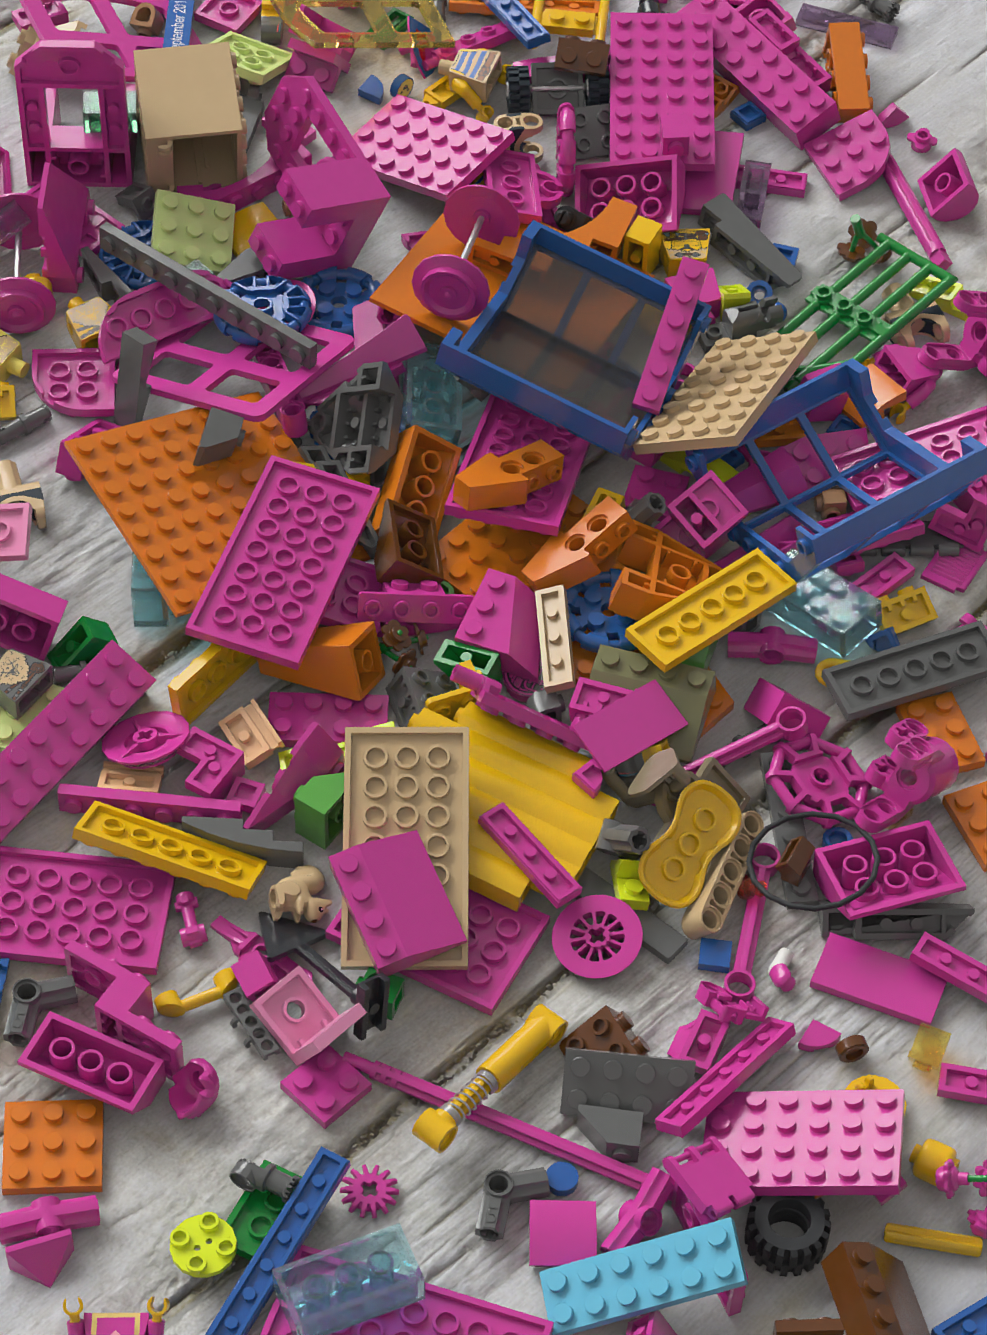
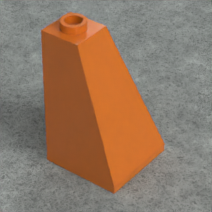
(338, 661)

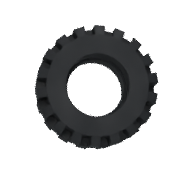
(782, 1252)

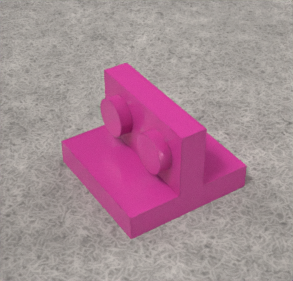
(316, 62)

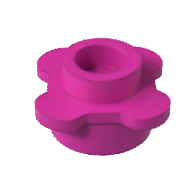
(921, 140)

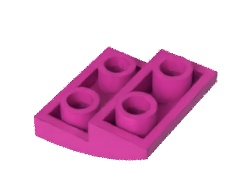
(561, 1232)

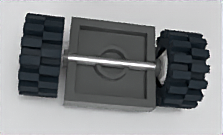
(552, 88)

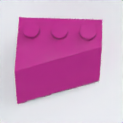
(504, 622)

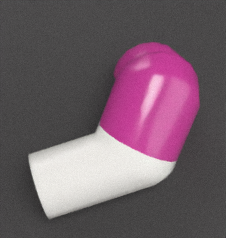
(779, 970)

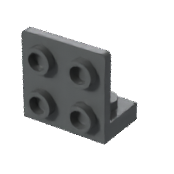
(592, 131)
(412, 688)

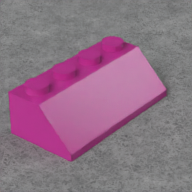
(94, 1064)

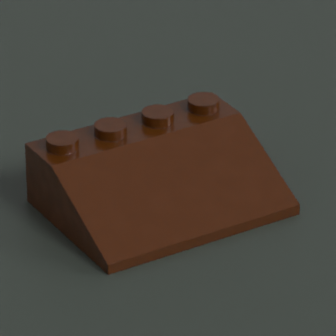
(872, 1291)

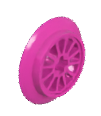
(592, 907)

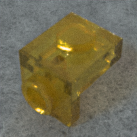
(929, 1048)

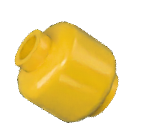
(929, 1158)

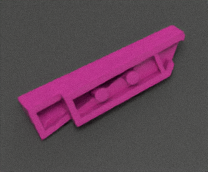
(391, 345)

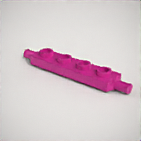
(486, 38)

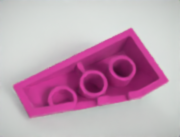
(312, 756)

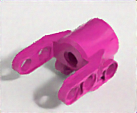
(972, 348)
(913, 774)

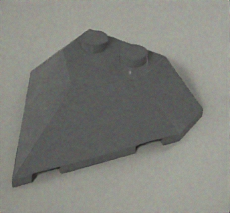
(361, 420)

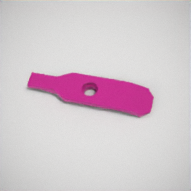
(247, 941)

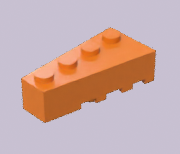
(847, 67)

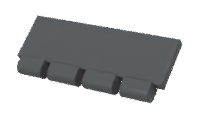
(921, 545)

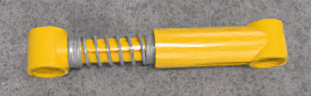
(541, 1030)

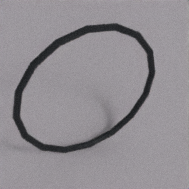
(766, 829)

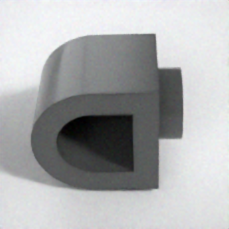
(547, 704)

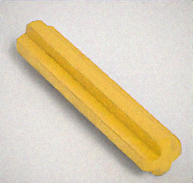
(933, 1239)

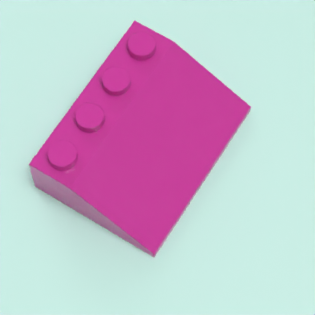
(649, 182)
(909, 872)
(396, 901)

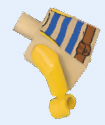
(474, 77)

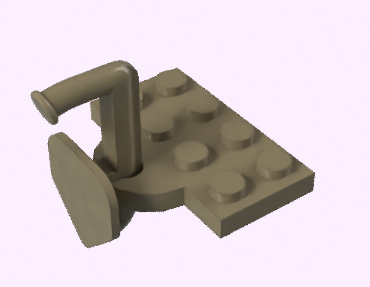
(663, 781)

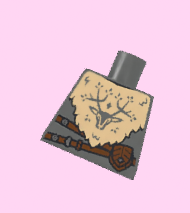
(22, 681)

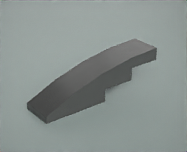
(249, 841)

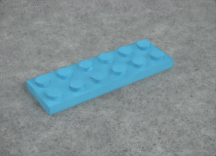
(643, 1277)

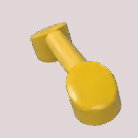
(170, 1004)

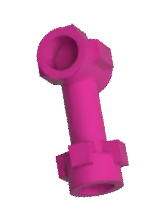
(193, 933)

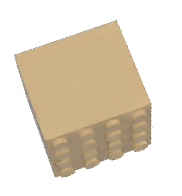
(190, 116)

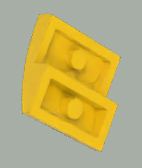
(245, 222)

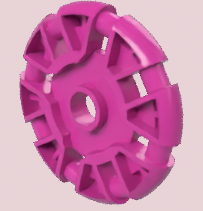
(566, 147)

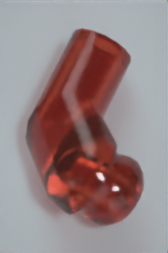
(748, 889)

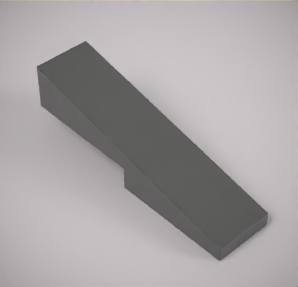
(104, 280)
(134, 366)

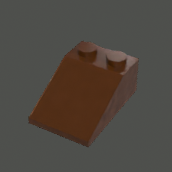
(407, 546)

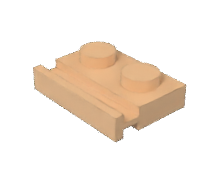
(251, 733)
(121, 777)

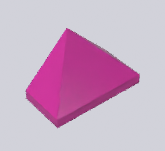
(41, 1257)

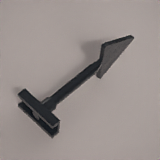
(288, 937)

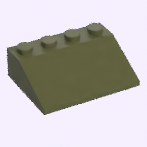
(686, 686)

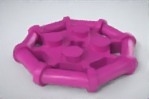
(811, 791)

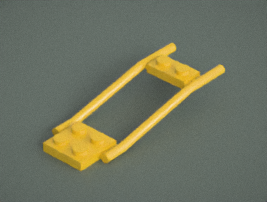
(573, 22)

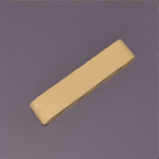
(722, 881)

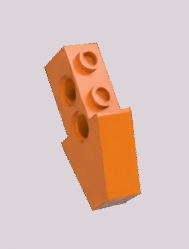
(508, 478)
(575, 554)

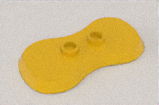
(678, 861)

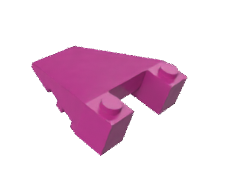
(62, 213)

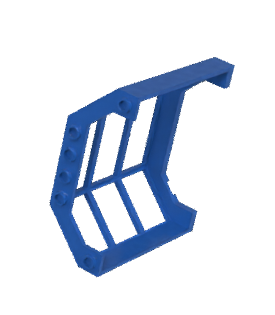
(936, 485)

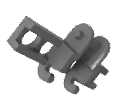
(249, 1016)

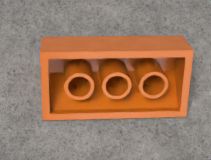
(420, 474)

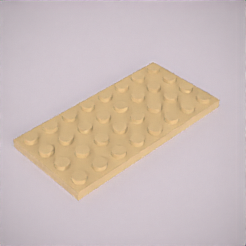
(726, 393)
(403, 784)

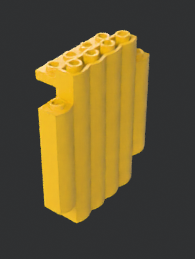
(537, 786)

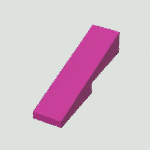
(788, 44)

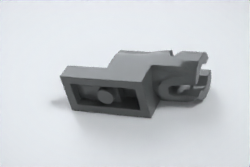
(743, 321)

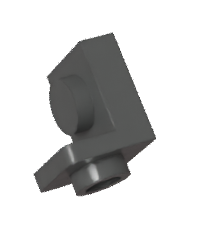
(140, 198)

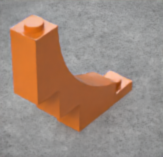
(602, 233)

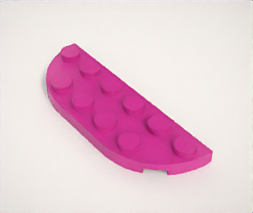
(155, 311)

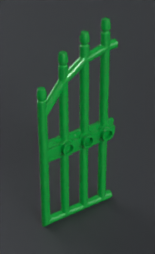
(858, 319)

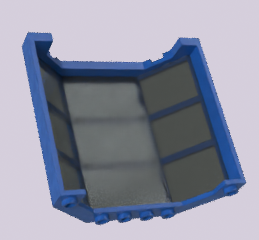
(570, 339)

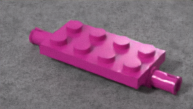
(487, 694)

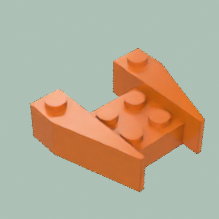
(668, 571)

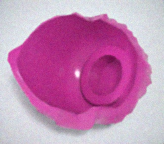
(194, 1089)

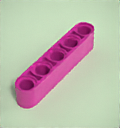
(293, 413)

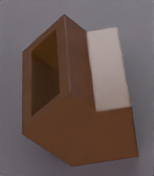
(796, 860)

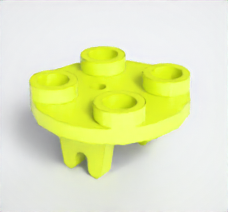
(194, 1234)

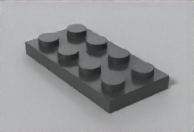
(623, 1081)

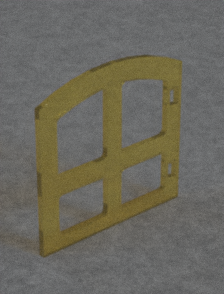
(384, 33)

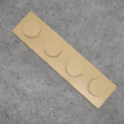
(555, 639)

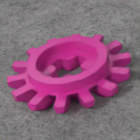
(369, 1203)

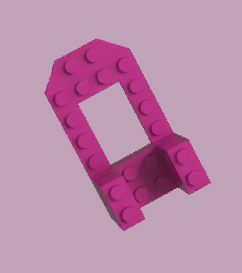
(89, 158)
(330, 201)

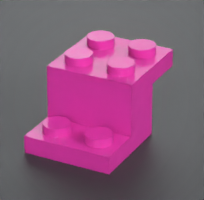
(703, 516)

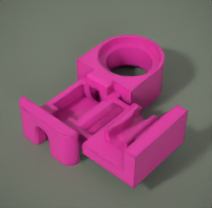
(720, 1002)

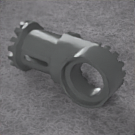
(883, 8)
(252, 1177)

